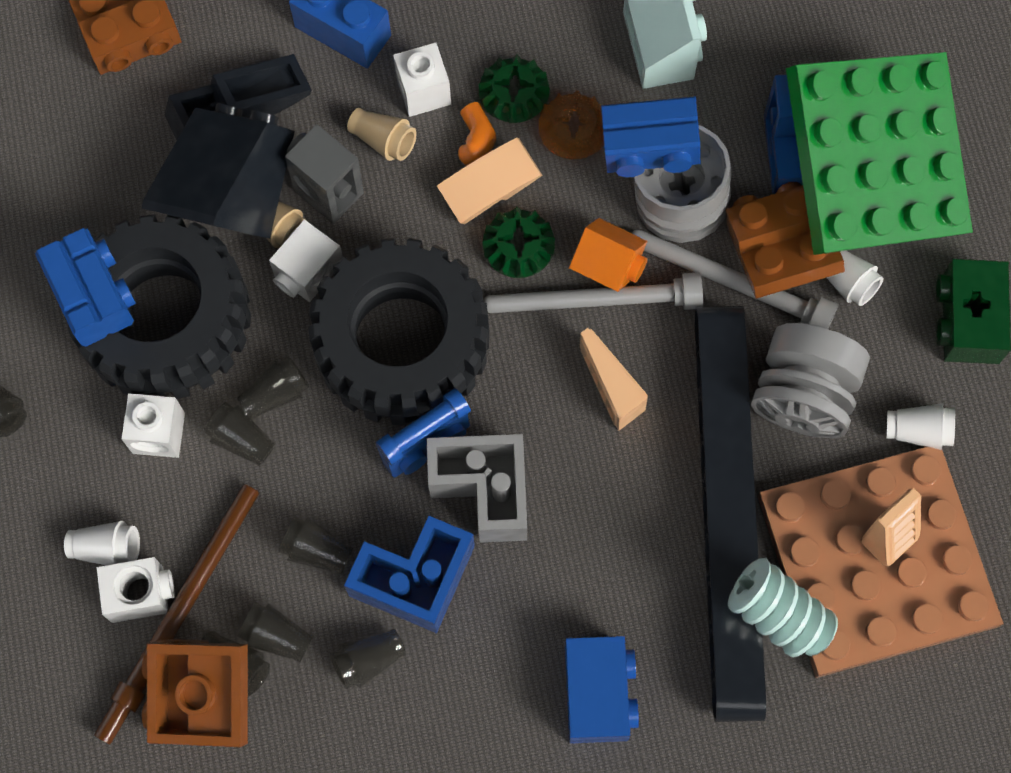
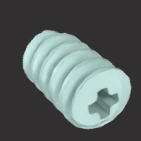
(782, 610)

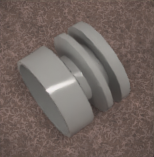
(705, 197)
(810, 380)

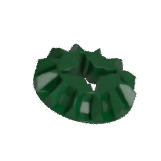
(528, 101)
(503, 255)

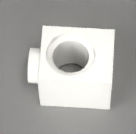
(422, 79)
(304, 261)
(153, 425)
(117, 578)

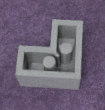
(487, 469)

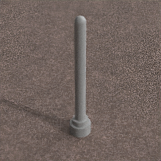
(683, 292)
(811, 312)

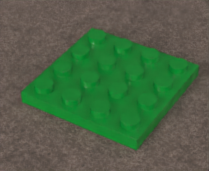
(878, 151)

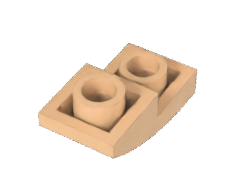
(489, 180)

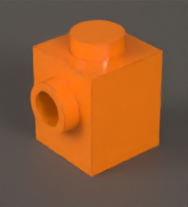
(609, 255)

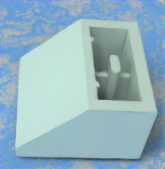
(665, 39)

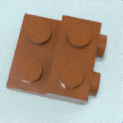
(124, 30)
(776, 241)
(196, 693)

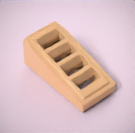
(616, 386)
(895, 528)

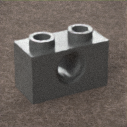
(324, 173)

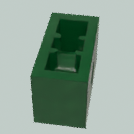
(985, 289)

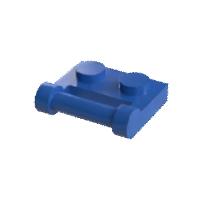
(408, 448)

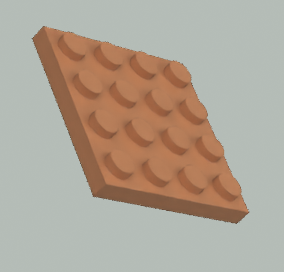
(882, 611)

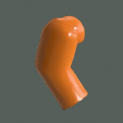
(481, 135)

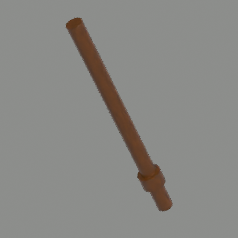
(129, 695)

